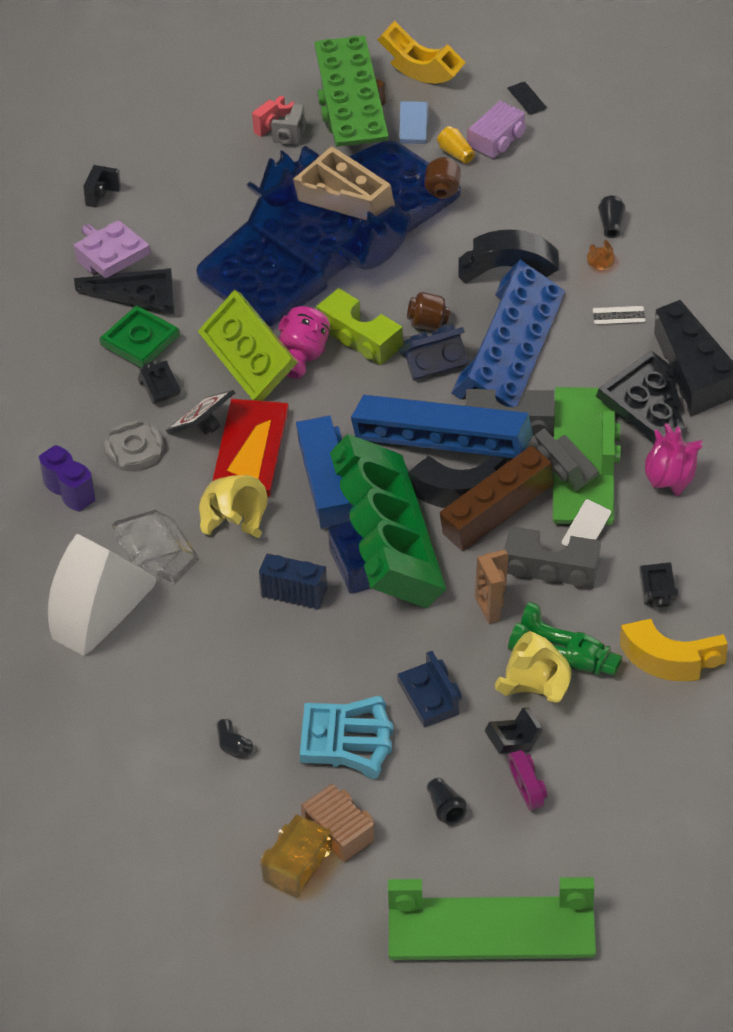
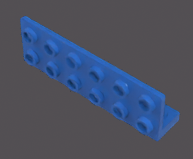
(513, 336)

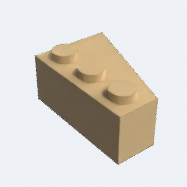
(343, 186)

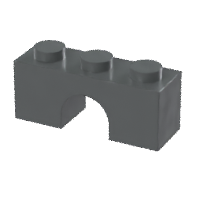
(536, 403)
(572, 565)

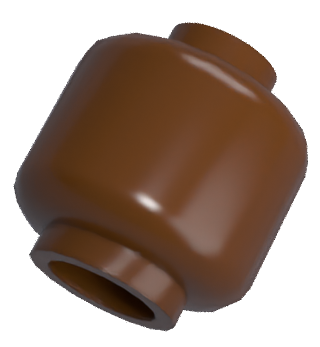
(442, 178)
(427, 311)

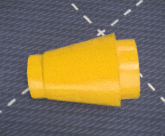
(455, 144)

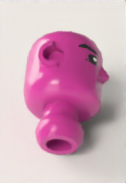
(304, 335)

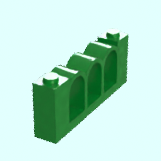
(389, 520)

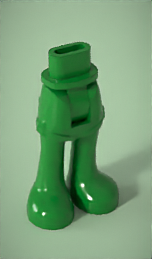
(579, 649)

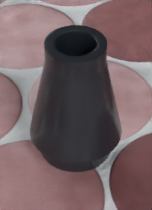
(611, 214)
(446, 802)

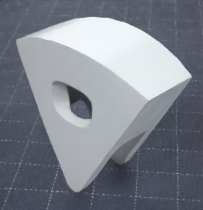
(92, 594)

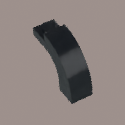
(506, 249)
(444, 485)

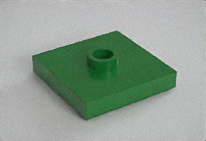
(139, 336)

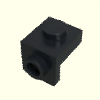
(658, 584)
(515, 734)

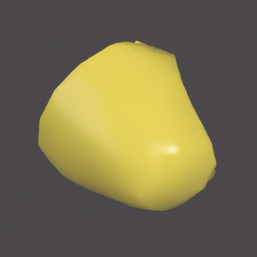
(232, 499)
(536, 668)

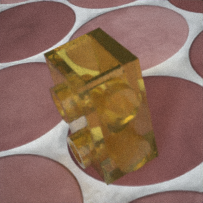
(295, 855)

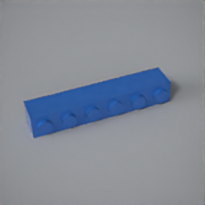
(442, 426)

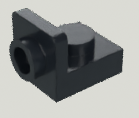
(98, 181)
(158, 381)

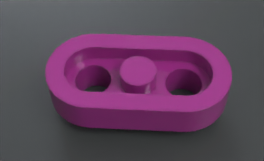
(522, 771)

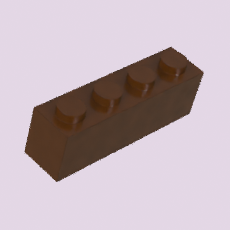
(496, 498)

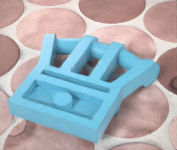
(325, 739)

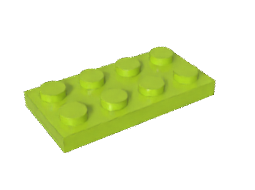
(247, 346)

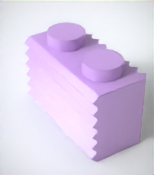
(496, 129)

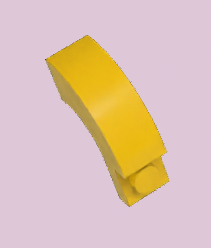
(418, 61)
(668, 657)

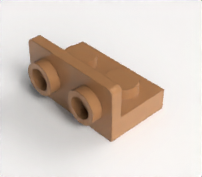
(491, 584)

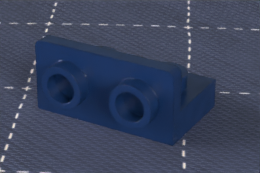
(430, 691)

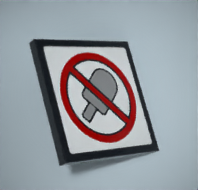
(202, 415)

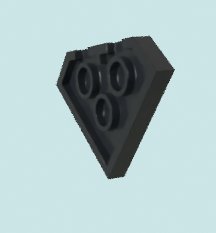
(645, 395)

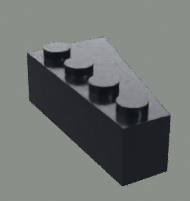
(697, 359)

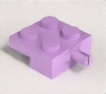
(109, 249)

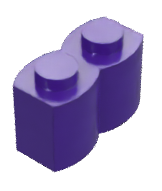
(67, 478)

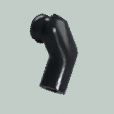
(232, 742)

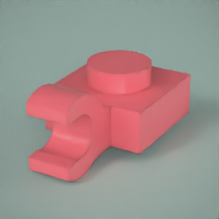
(270, 110)

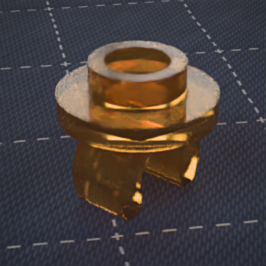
(601, 257)

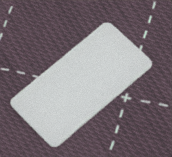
(588, 522)

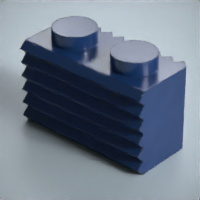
(292, 581)

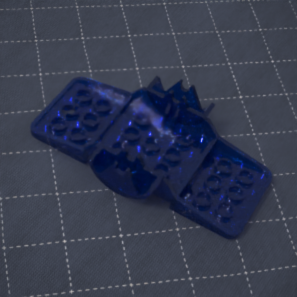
(295, 247)

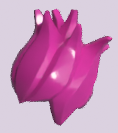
(672, 460)

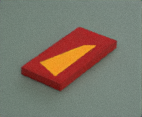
(252, 440)

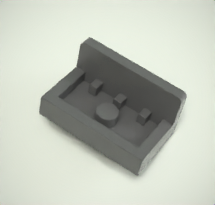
(566, 460)

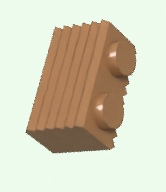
(337, 812)

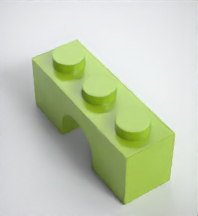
(373, 339)

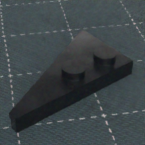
(143, 288)

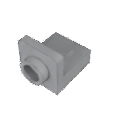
(292, 128)

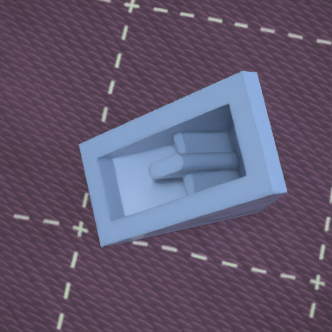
(413, 122)

